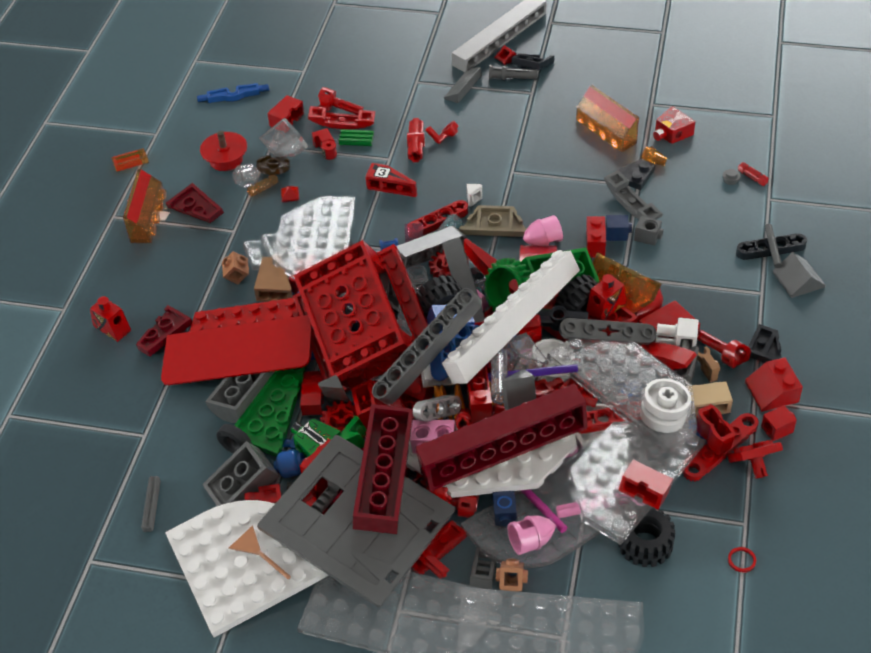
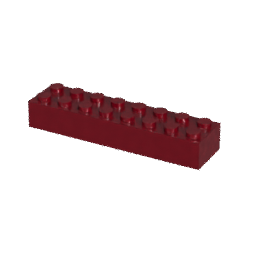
(502, 437)

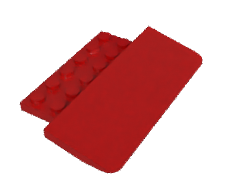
(239, 343)

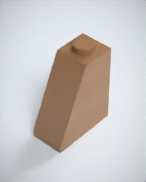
(271, 282)

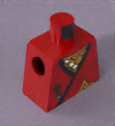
(606, 298)
(109, 319)

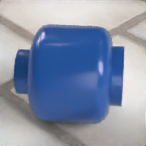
(289, 463)

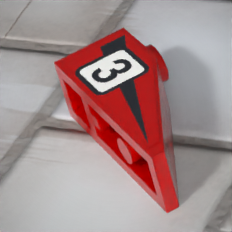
(389, 180)

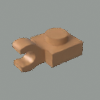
(708, 365)

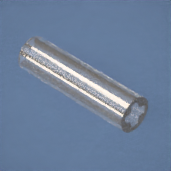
(499, 372)

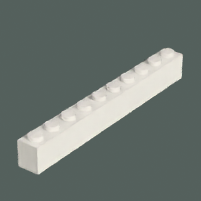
(510, 317)

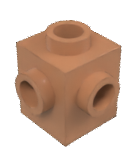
(235, 267)
(509, 582)

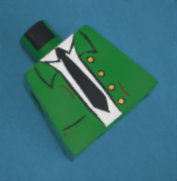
(312, 435)

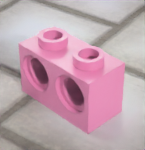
(429, 430)

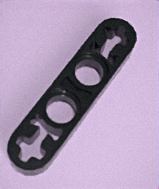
(750, 250)

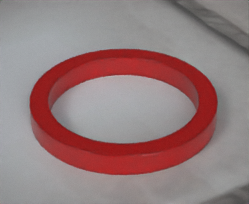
(743, 570)

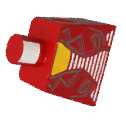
(673, 126)

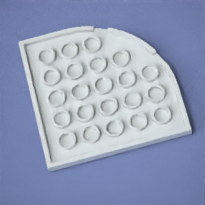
(232, 582)

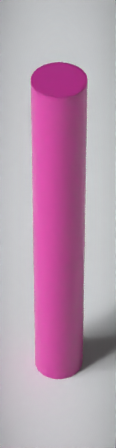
(544, 509)

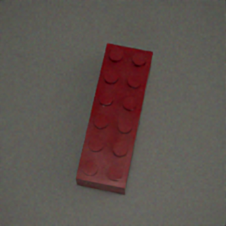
(383, 469)

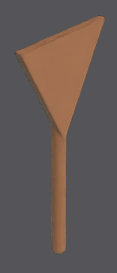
(249, 543)

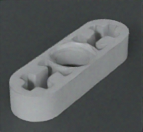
(430, 405)

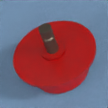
(224, 150)

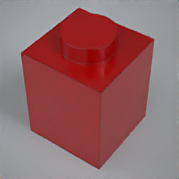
(778, 423)

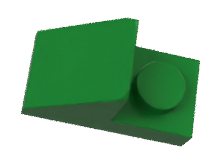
(354, 432)

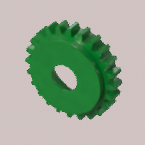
(499, 278)

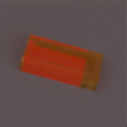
(130, 159)

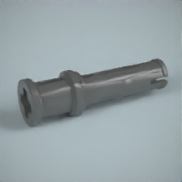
(504, 73)

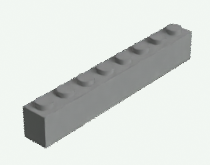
(498, 34)

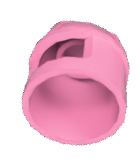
(543, 232)
(530, 533)

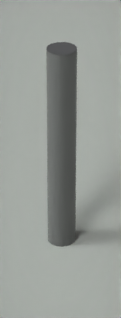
(773, 246)

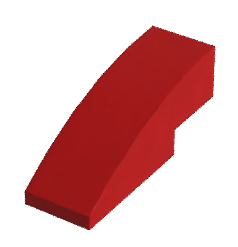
(670, 355)
(311, 394)

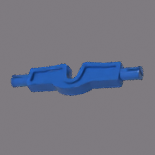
(225, 95)

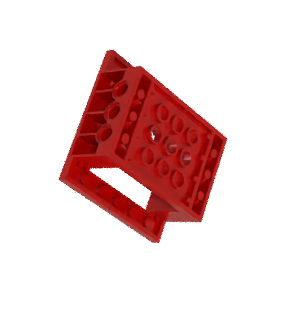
(379, 340)

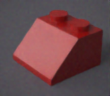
(774, 385)

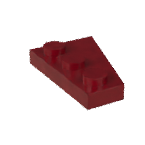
(195, 204)
(169, 323)

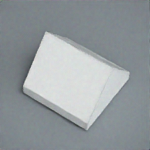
(474, 193)

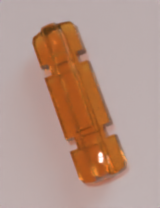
(262, 185)

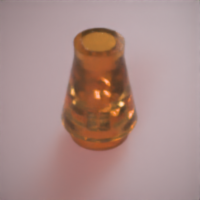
(654, 156)

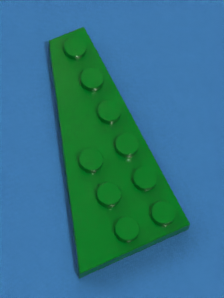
(271, 411)

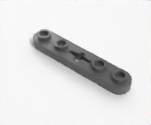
(588, 329)

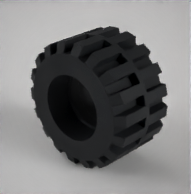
(437, 292)
(576, 293)
(650, 551)

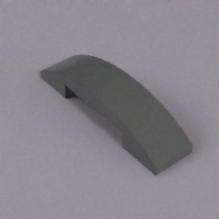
(628, 198)

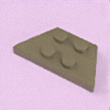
(494, 222)

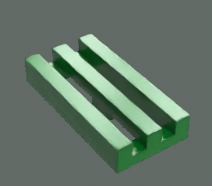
(356, 137)

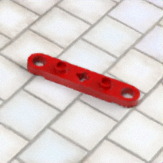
(707, 459)

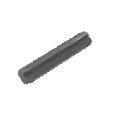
(150, 504)

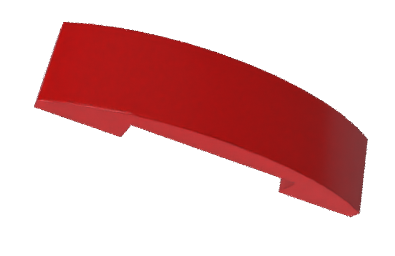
(341, 121)

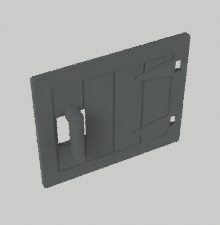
(330, 543)

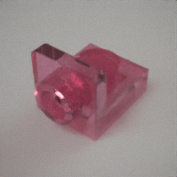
(413, 231)

